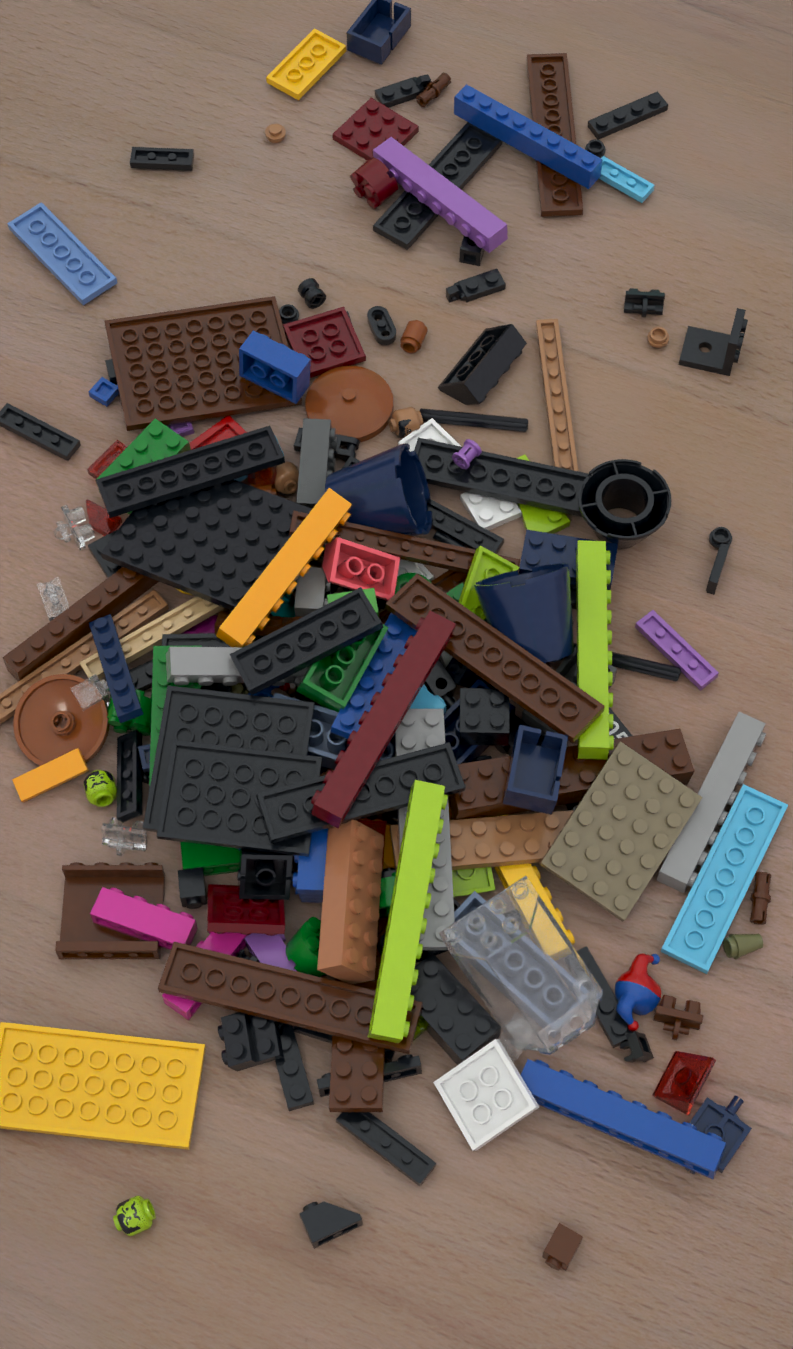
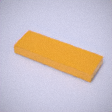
(50, 775)

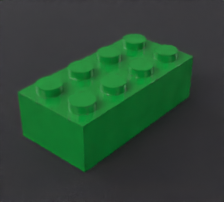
(152, 444)
(336, 676)

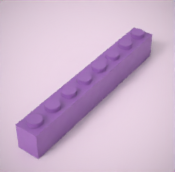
(442, 195)

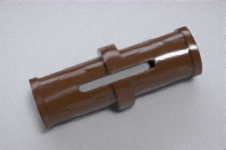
(433, 89)
(760, 898)

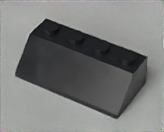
(483, 364)

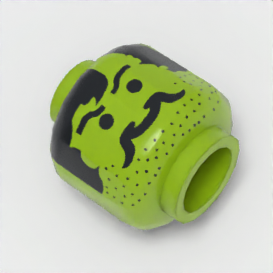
(100, 788)
(134, 1215)

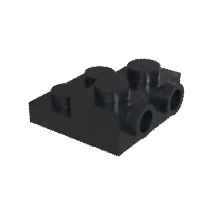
(249, 1040)

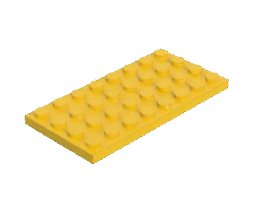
(99, 1085)

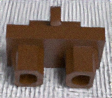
(678, 1020)

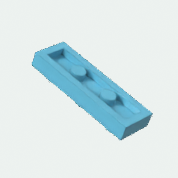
(625, 180)

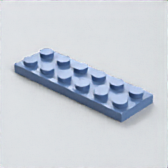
(62, 253)

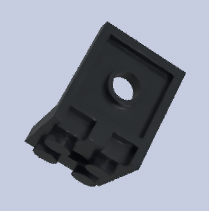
(721, 346)

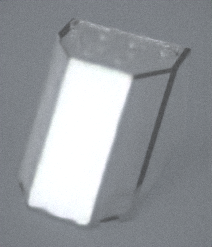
(525, 969)

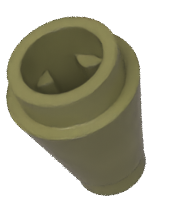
(741, 944)

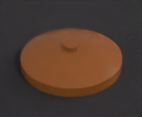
(353, 400)
(53, 723)

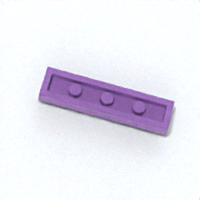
(676, 650)

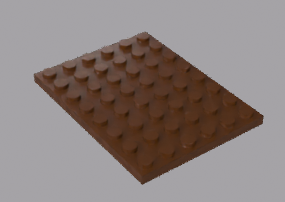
(187, 362)

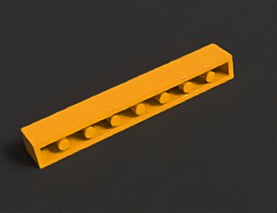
(284, 569)

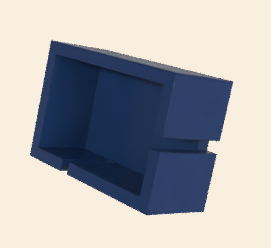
(376, 32)
(535, 770)

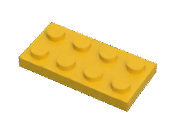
(306, 64)

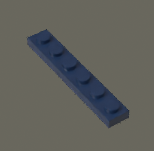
(116, 668)

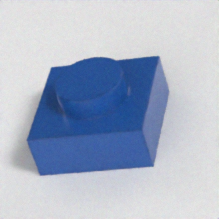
(104, 391)

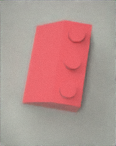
(360, 566)

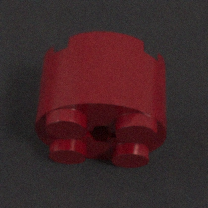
(373, 182)

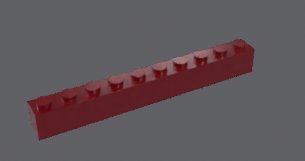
(383, 719)

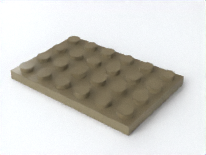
(621, 831)

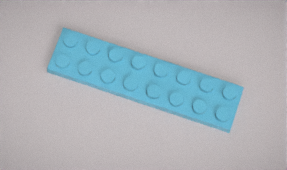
(724, 879)

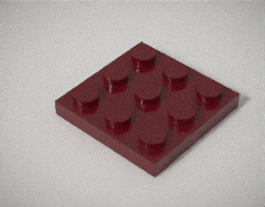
(371, 127)
(326, 340)
(242, 916)

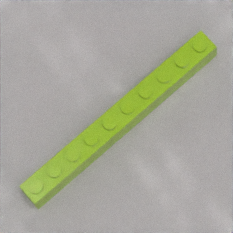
(593, 643)
(406, 912)

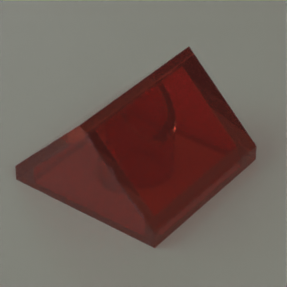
(684, 1080)

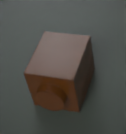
(561, 1247)

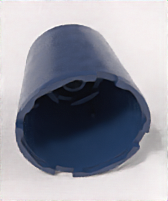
(386, 492)
(531, 609)

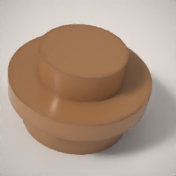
(275, 133)
(658, 337)

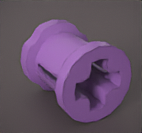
(466, 454)

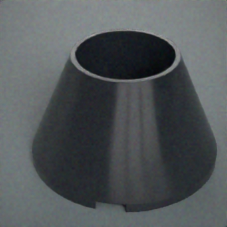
(629, 487)

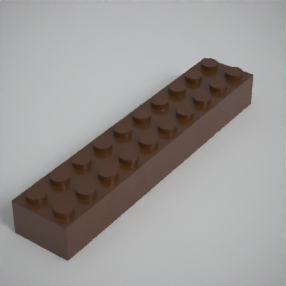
(487, 778)

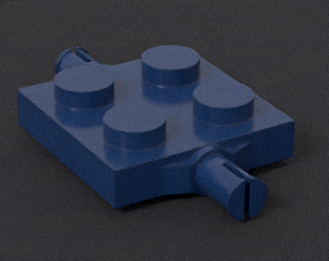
(724, 1123)

